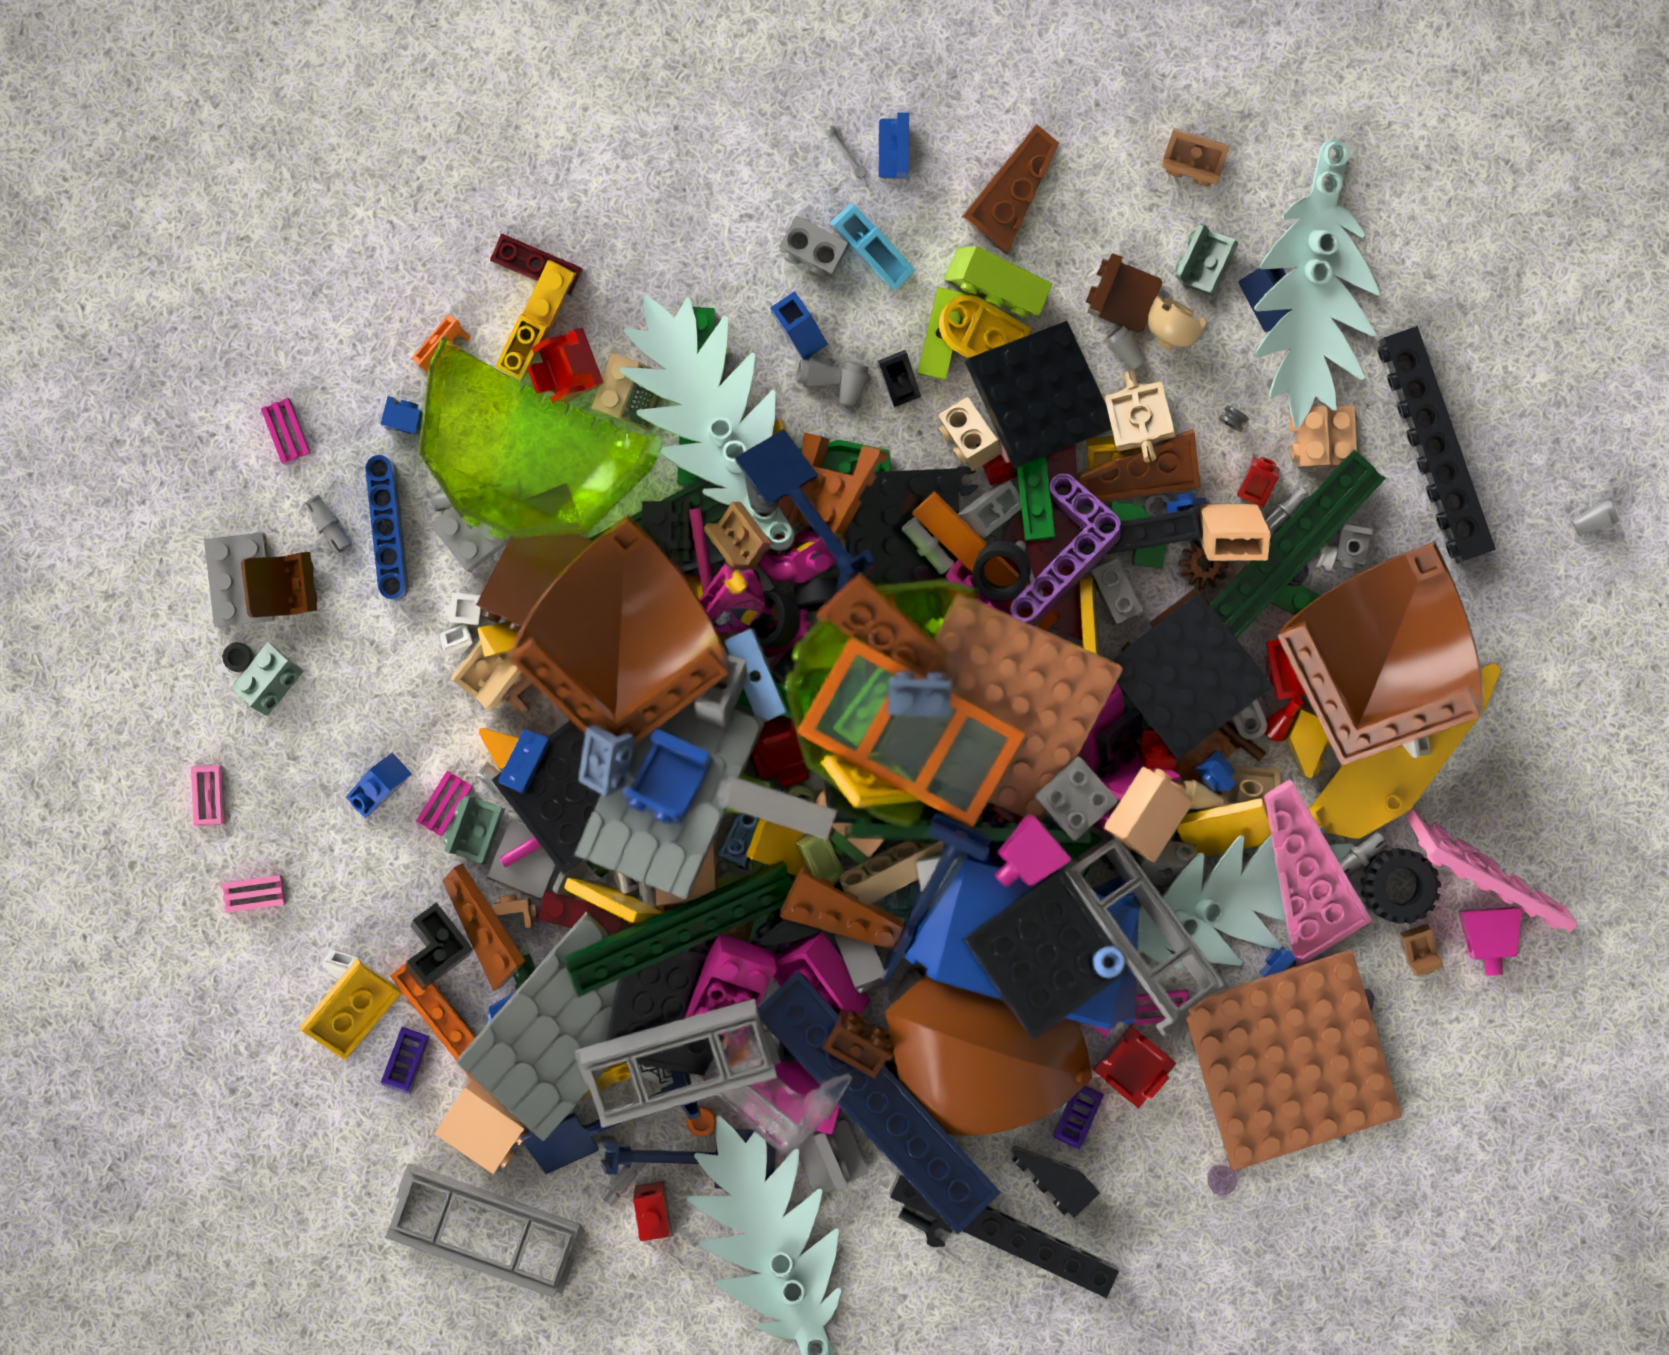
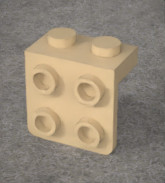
(487, 676)

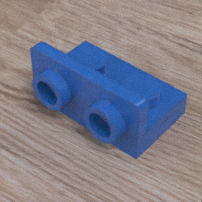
(894, 147)
(524, 761)

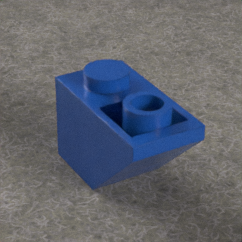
(798, 325)
(378, 785)

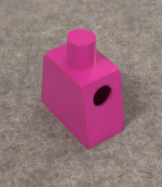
(1030, 854)
(1491, 935)

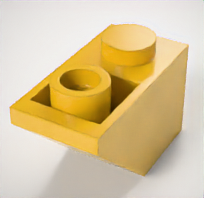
(1307, 743)

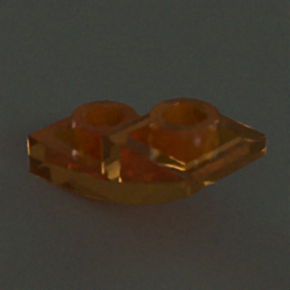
(1199, 753)

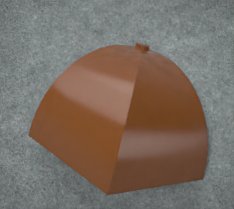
(620, 637)
(1387, 655)
(976, 1063)

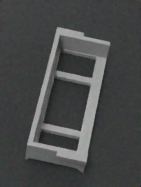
(1161, 915)
(672, 1035)
(531, 1216)

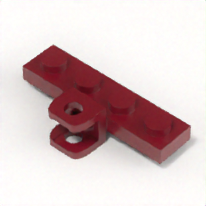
(567, 911)

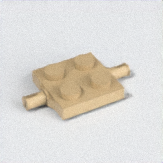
(1139, 416)

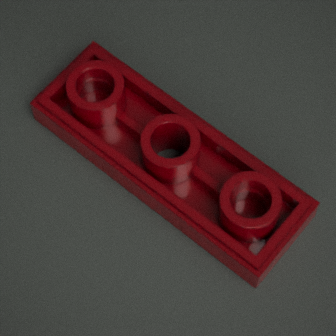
(519, 256)

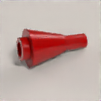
(1281, 721)

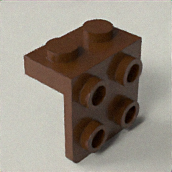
(1123, 294)
(279, 585)

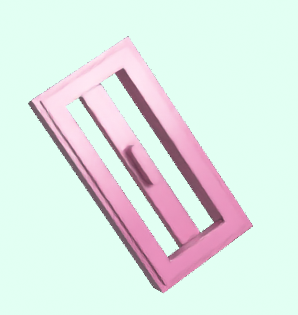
(197, 821)
(227, 897)

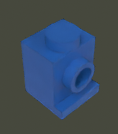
(402, 417)

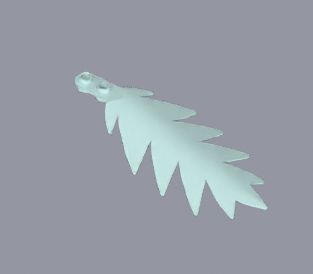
(1314, 293)
(705, 408)
(1223, 903)
(788, 1284)

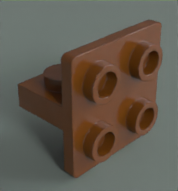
(859, 1043)

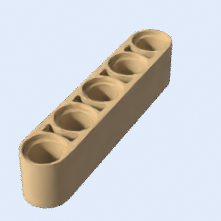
(888, 870)

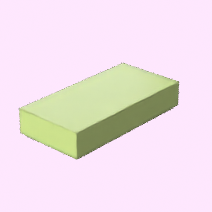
(820, 857)

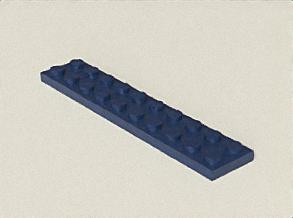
(881, 1108)

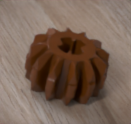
(1196, 571)

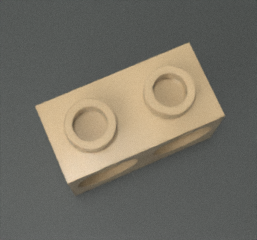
(972, 432)

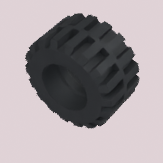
(1425, 892)

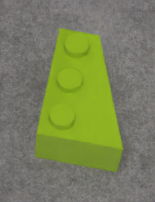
(998, 281)

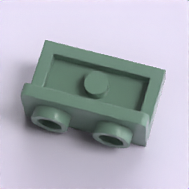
(1205, 260)
(266, 679)
(473, 829)

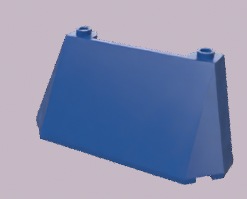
(974, 896)

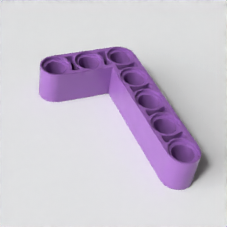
(1070, 555)

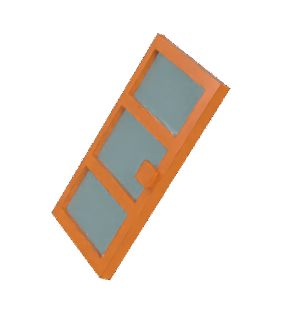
(935, 759)

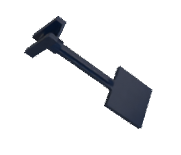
(778, 471)
(957, 839)
(574, 1140)
(625, 1155)

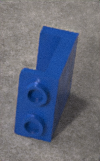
(669, 778)

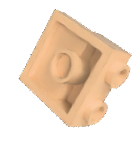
(1324, 437)

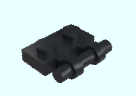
(658, 524)
(1118, 742)

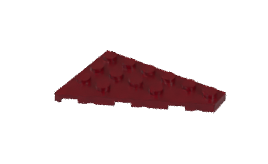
(1044, 552)

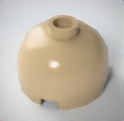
(1174, 324)

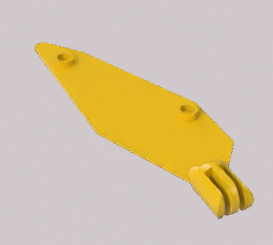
(1389, 782)

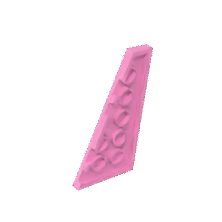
(1471, 863)
(1314, 889)

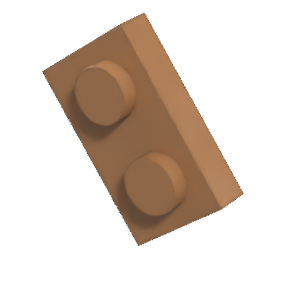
(1194, 157)
(738, 537)

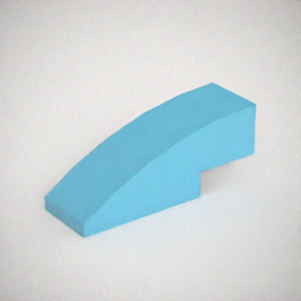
(872, 246)

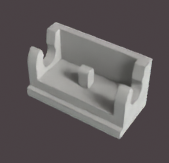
(992, 508)
(861, 963)

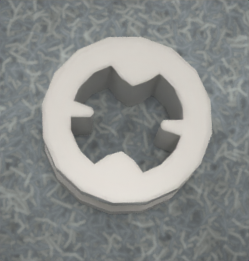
(1326, 557)

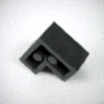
(443, 947)

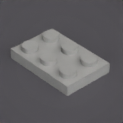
(226, 579)

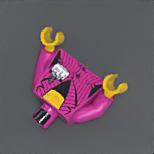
(800, 561)
(735, 600)

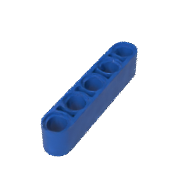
(378, 515)

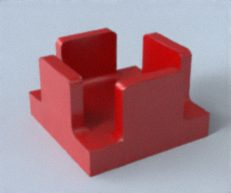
(566, 367)
(1281, 672)
(780, 752)
(1135, 1067)

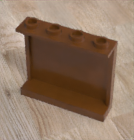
(525, 574)

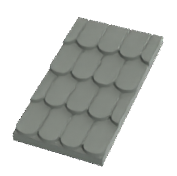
(672, 853)
(530, 1044)

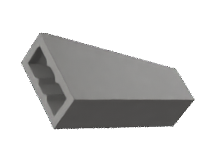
(776, 807)

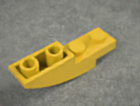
(535, 320)

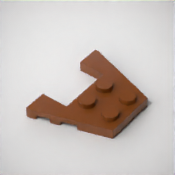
(835, 493)

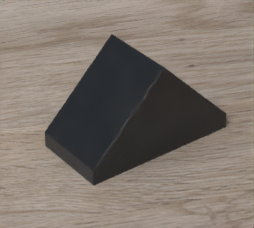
(898, 378)

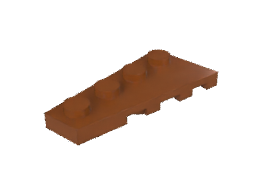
(1007, 196)
(1133, 477)
(874, 619)
(827, 908)
(486, 933)

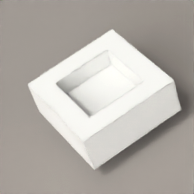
(464, 609)

